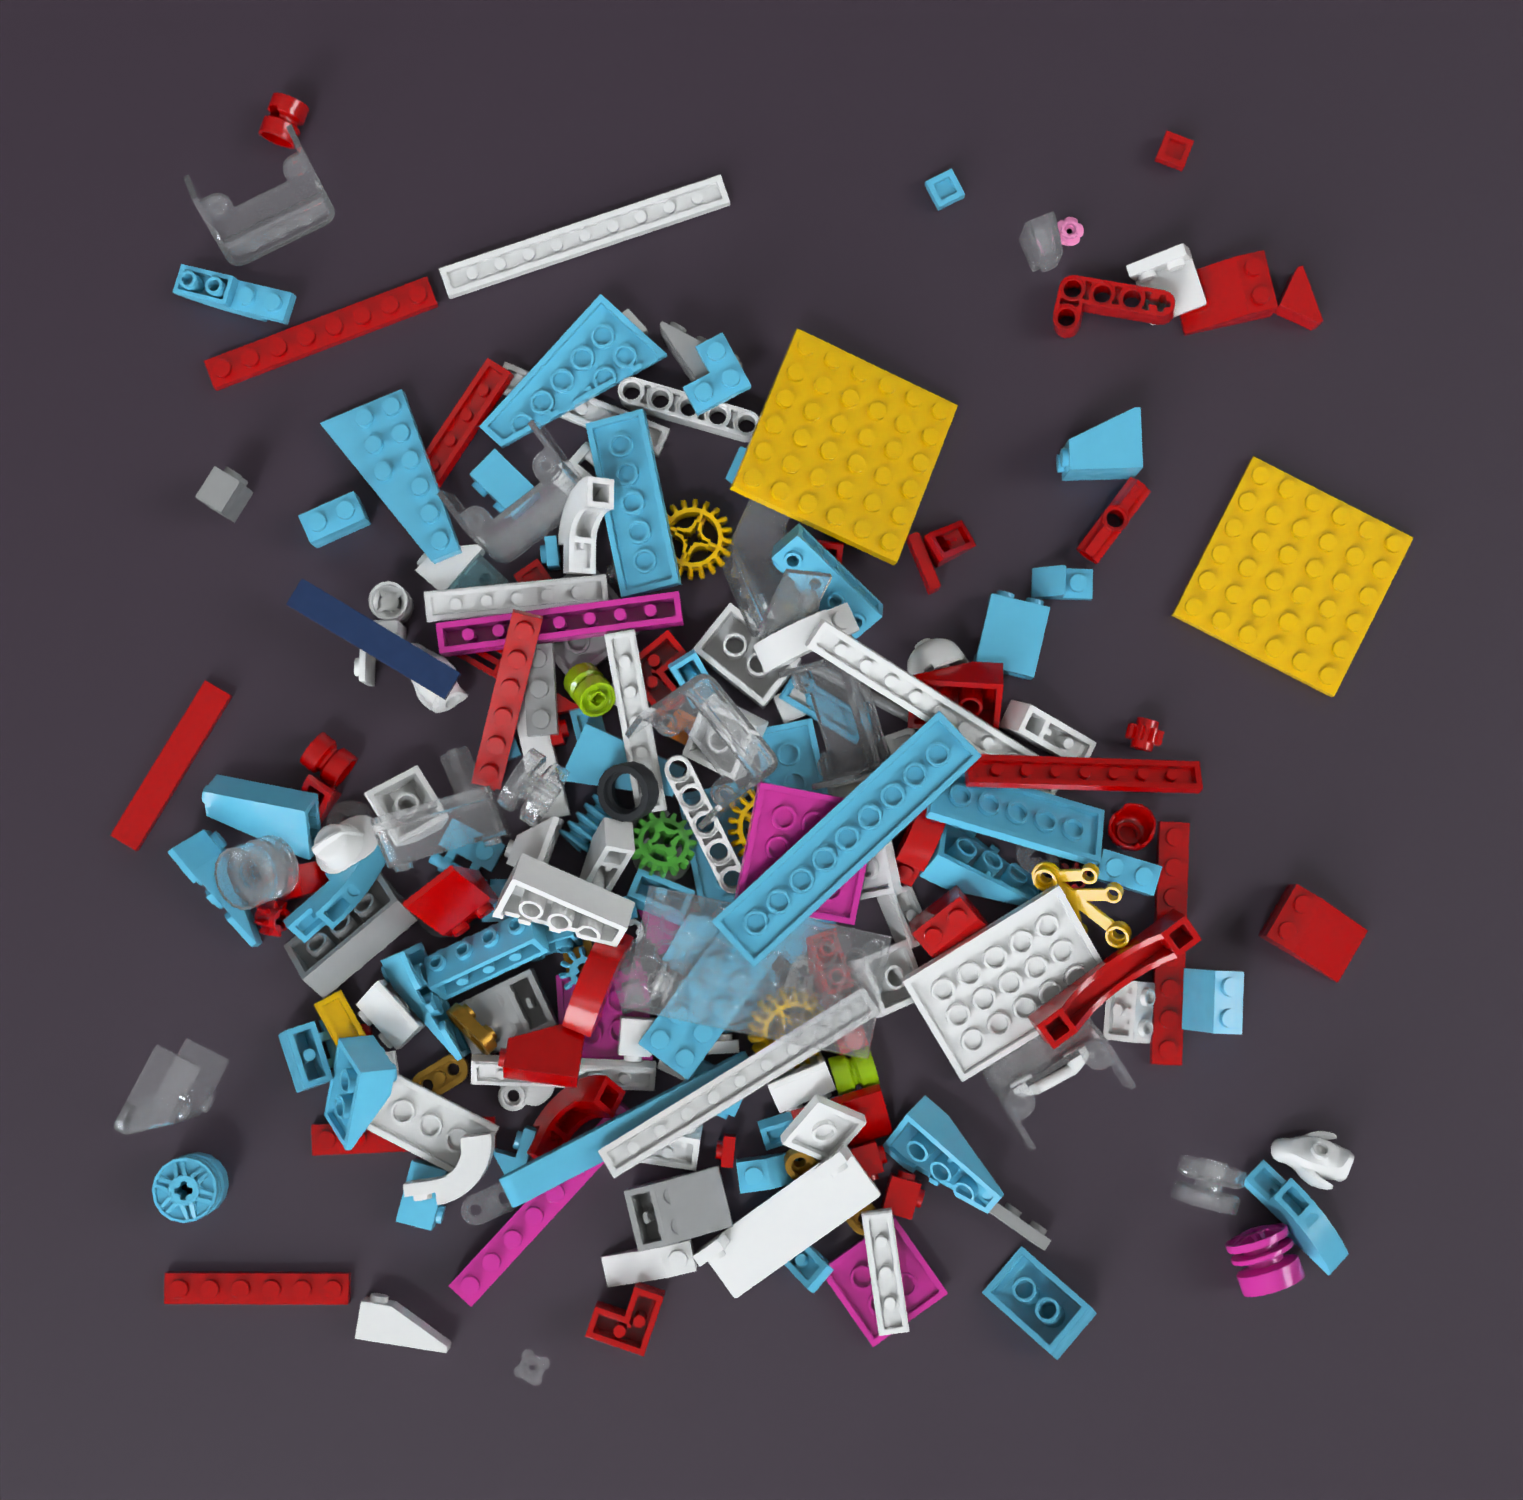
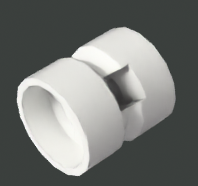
(391, 602)

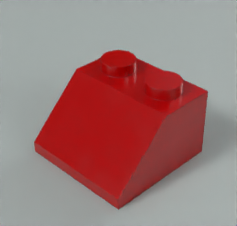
(946, 922)

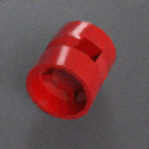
(283, 112)
(331, 762)

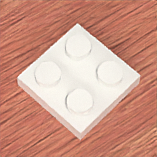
(822, 1128)

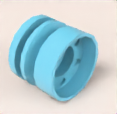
(202, 1174)

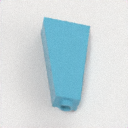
(599, 751)
(265, 811)

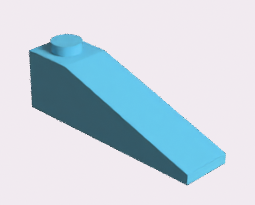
(408, 978)
(934, 1146)

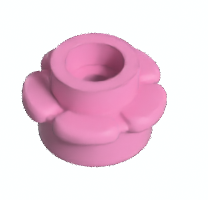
(1077, 231)

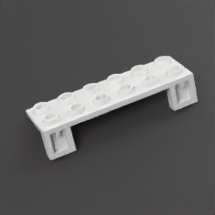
(789, 1221)

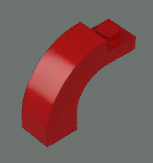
(917, 847)
(594, 985)
(571, 1108)

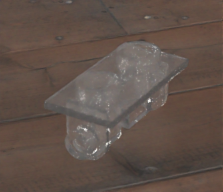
(459, 769)

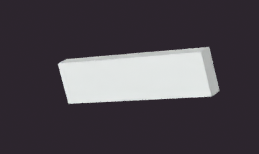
(885, 1271)

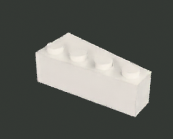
(563, 903)

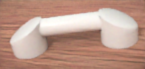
(1058, 1076)

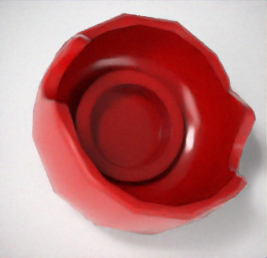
(1132, 827)

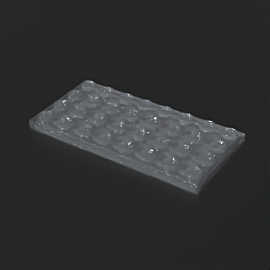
(808, 992)

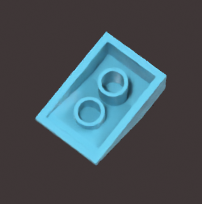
(359, 1087)
(1039, 1303)

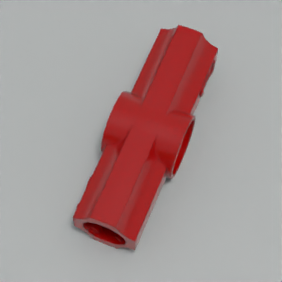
(1124, 506)

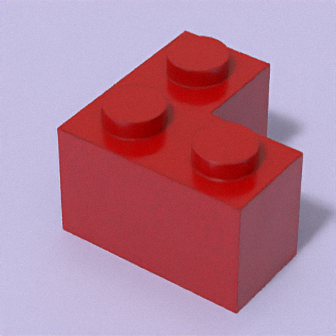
(655, 664)
(630, 1327)

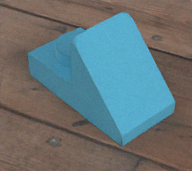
(1062, 583)
(509, 1161)
(810, 1268)

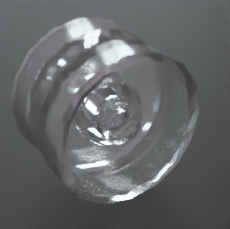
(536, 789)
(1209, 1182)

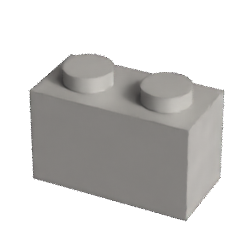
(225, 492)

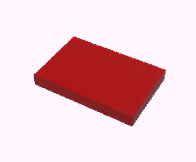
(871, 1104)

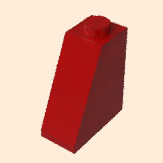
(544, 1056)

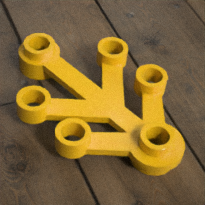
(1080, 897)

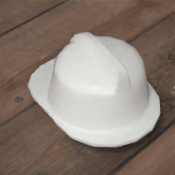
(344, 844)

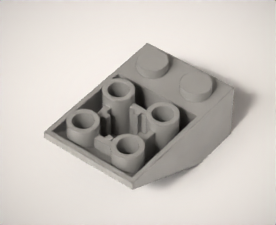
(684, 350)
(512, 1009)
(678, 1208)

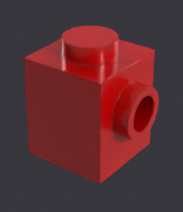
(870, 1157)
(903, 1194)

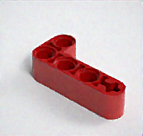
(1113, 307)

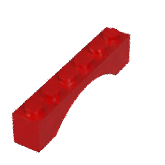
(1074, 1005)

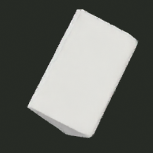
(898, 911)

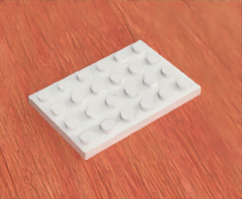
(993, 980)

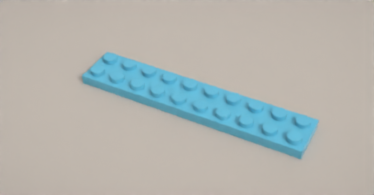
(846, 839)

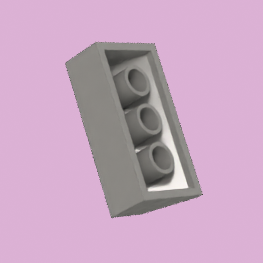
(367, 930)

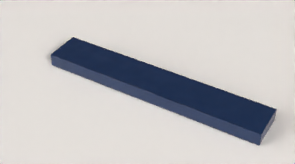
(373, 639)

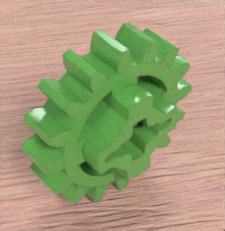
(667, 832)

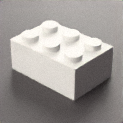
(730, 653)

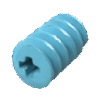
(583, 831)

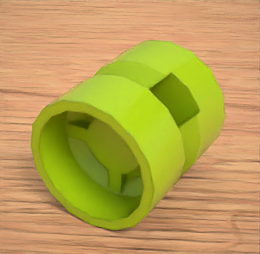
(589, 689)
(852, 1071)

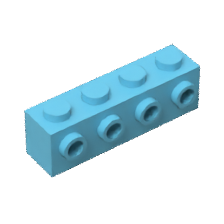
(803, 552)
(484, 956)

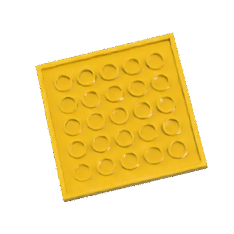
(844, 447)
(1292, 576)

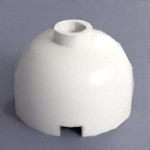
(934, 655)

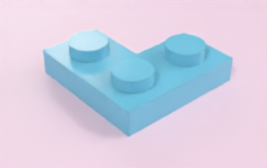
(724, 379)

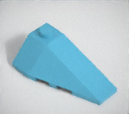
(197, 860)
(977, 869)

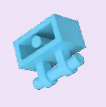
(307, 1056)

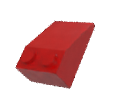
(1234, 292)
(970, 685)
(452, 900)
(1313, 931)

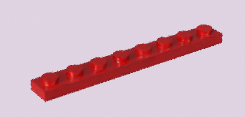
(321, 333)
(1085, 774)
(1170, 893)

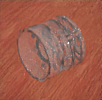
(256, 872)

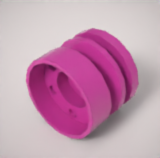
(1267, 1266)

